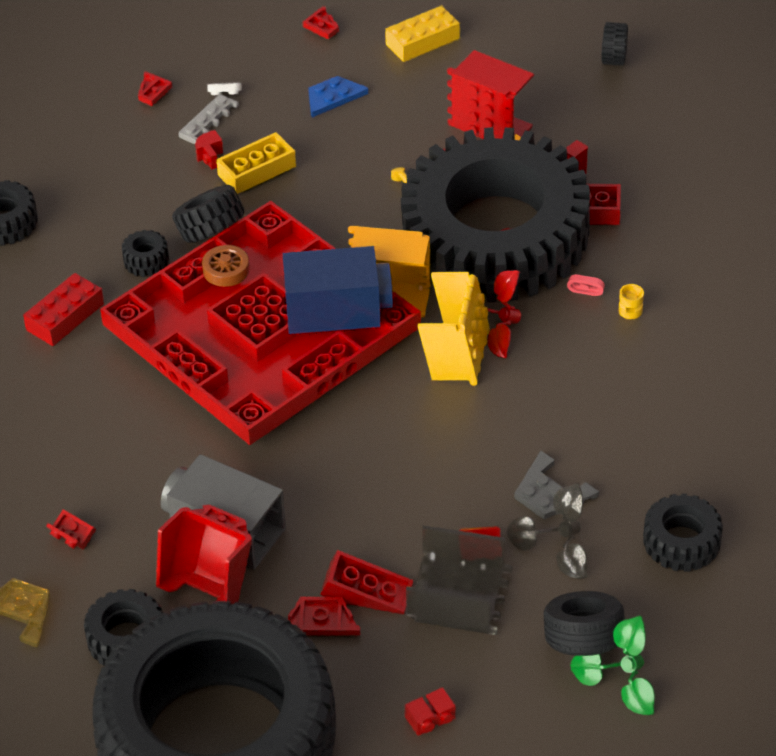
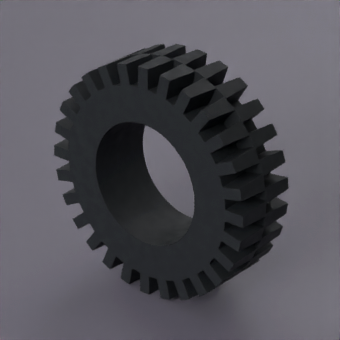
(505, 169)

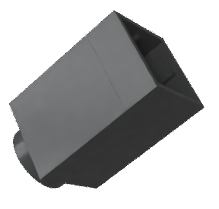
(234, 492)

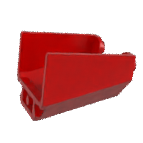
(204, 551)

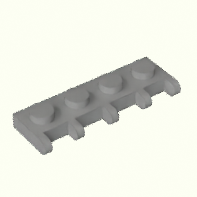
(207, 117)

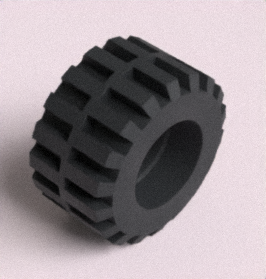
(614, 43)
(145, 253)

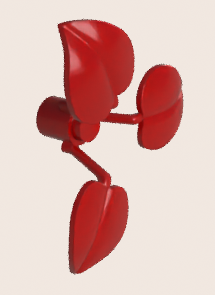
(499, 337)

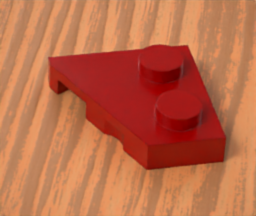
(321, 24)

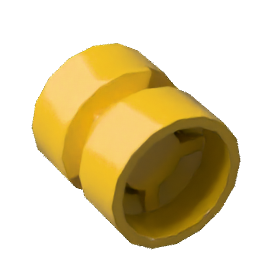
(631, 301)

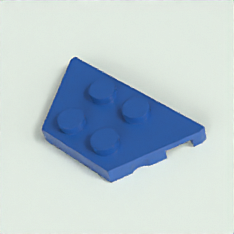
(333, 93)

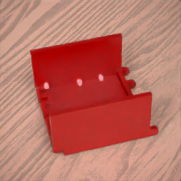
(485, 95)

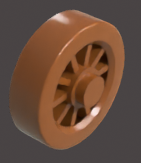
(225, 265)

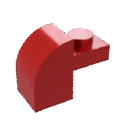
(208, 147)

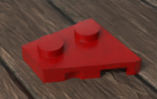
(153, 88)

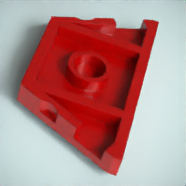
(323, 616)

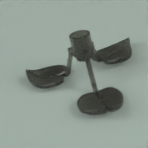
(568, 503)

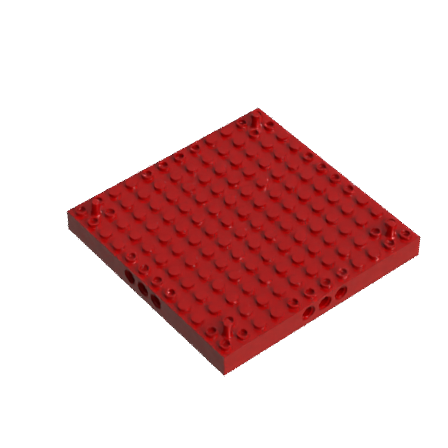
(234, 341)

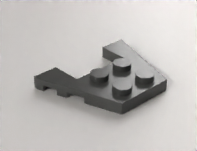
(538, 490)

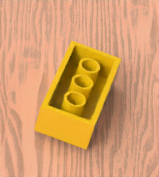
(422, 33)
(256, 162)

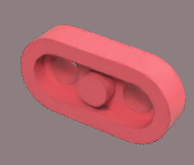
(586, 285)

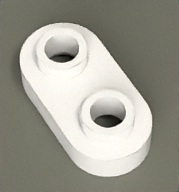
(218, 88)

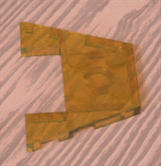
(25, 604)

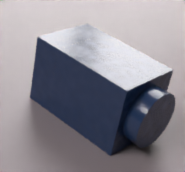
(335, 289)

